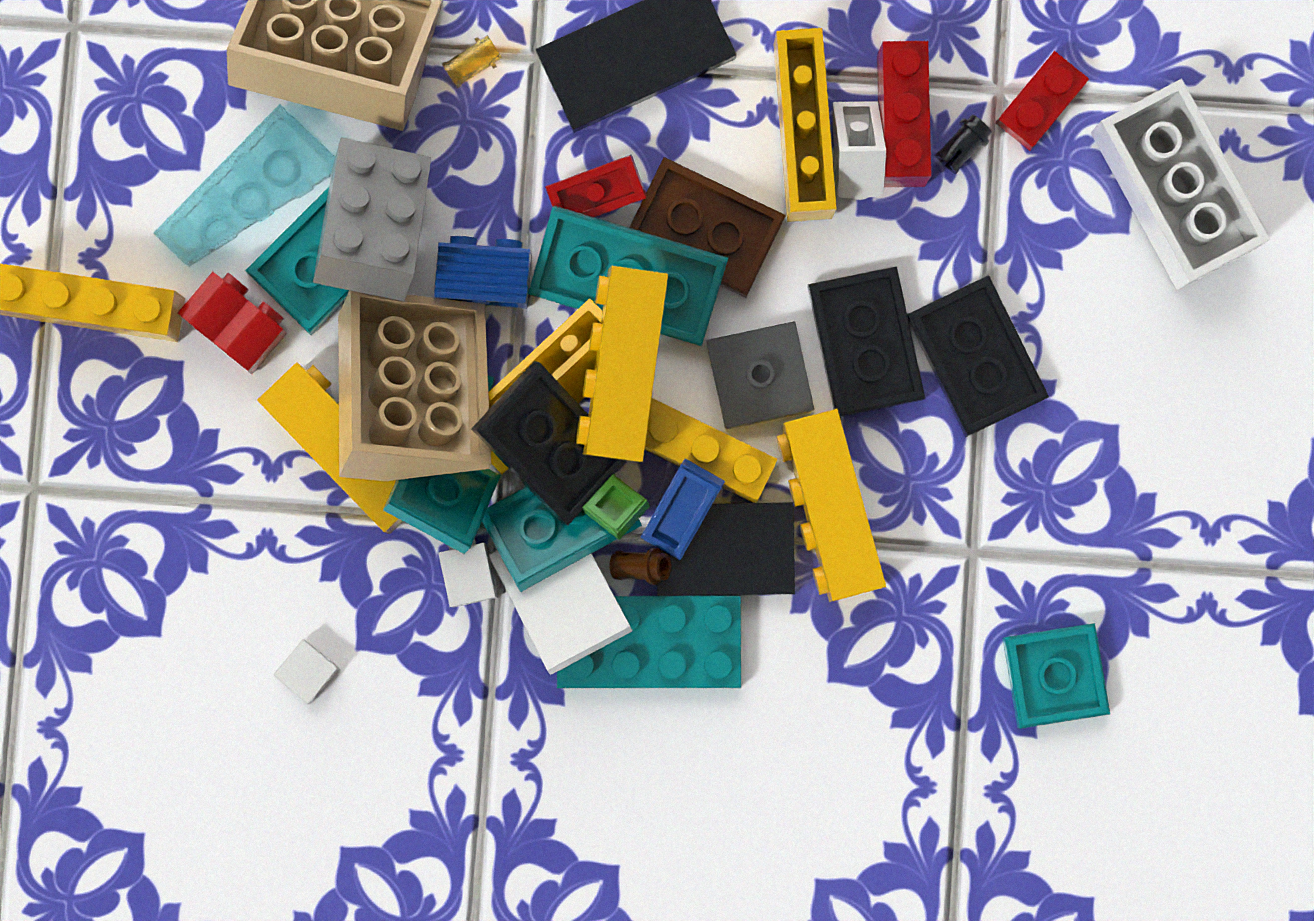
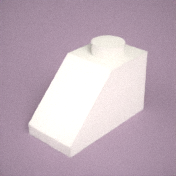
(858, 150)

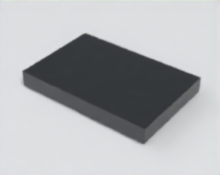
(866, 342)
(977, 356)
(536, 437)
(737, 553)

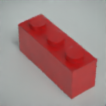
(905, 112)

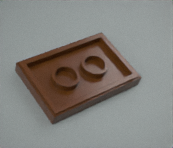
(709, 218)

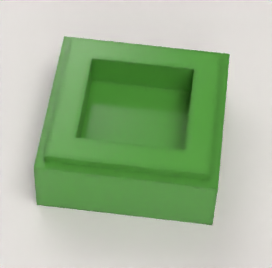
(616, 506)

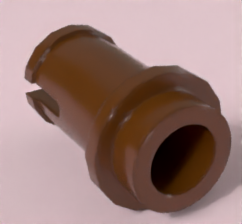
(649, 566)

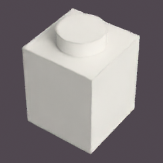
(468, 575)

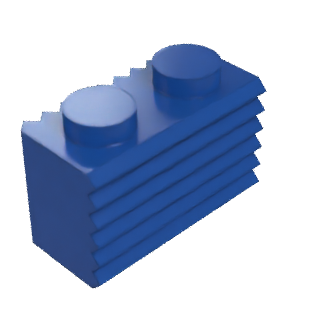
(483, 273)

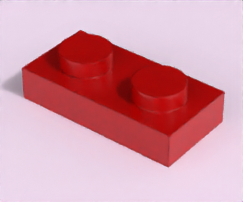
(1042, 100)
(599, 188)

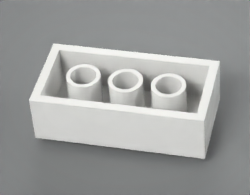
(1179, 184)

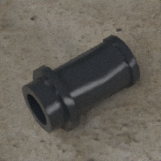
(964, 143)

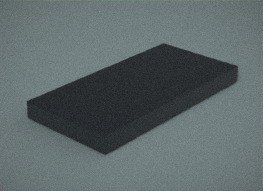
(633, 57)

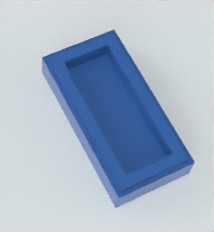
(682, 509)

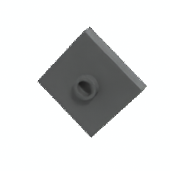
(760, 375)

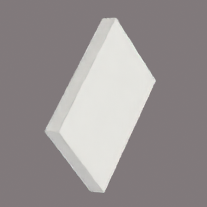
(567, 612)

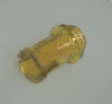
(472, 61)

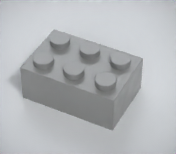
(372, 220)

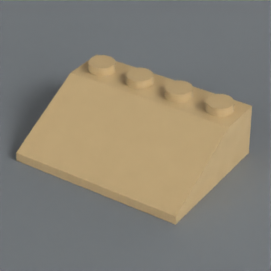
(336, 54)
(411, 387)

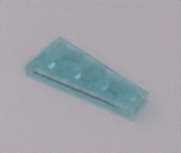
(260, 176)

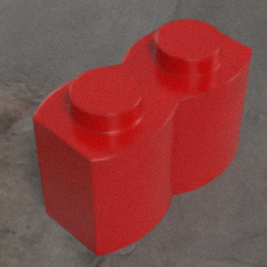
(233, 321)

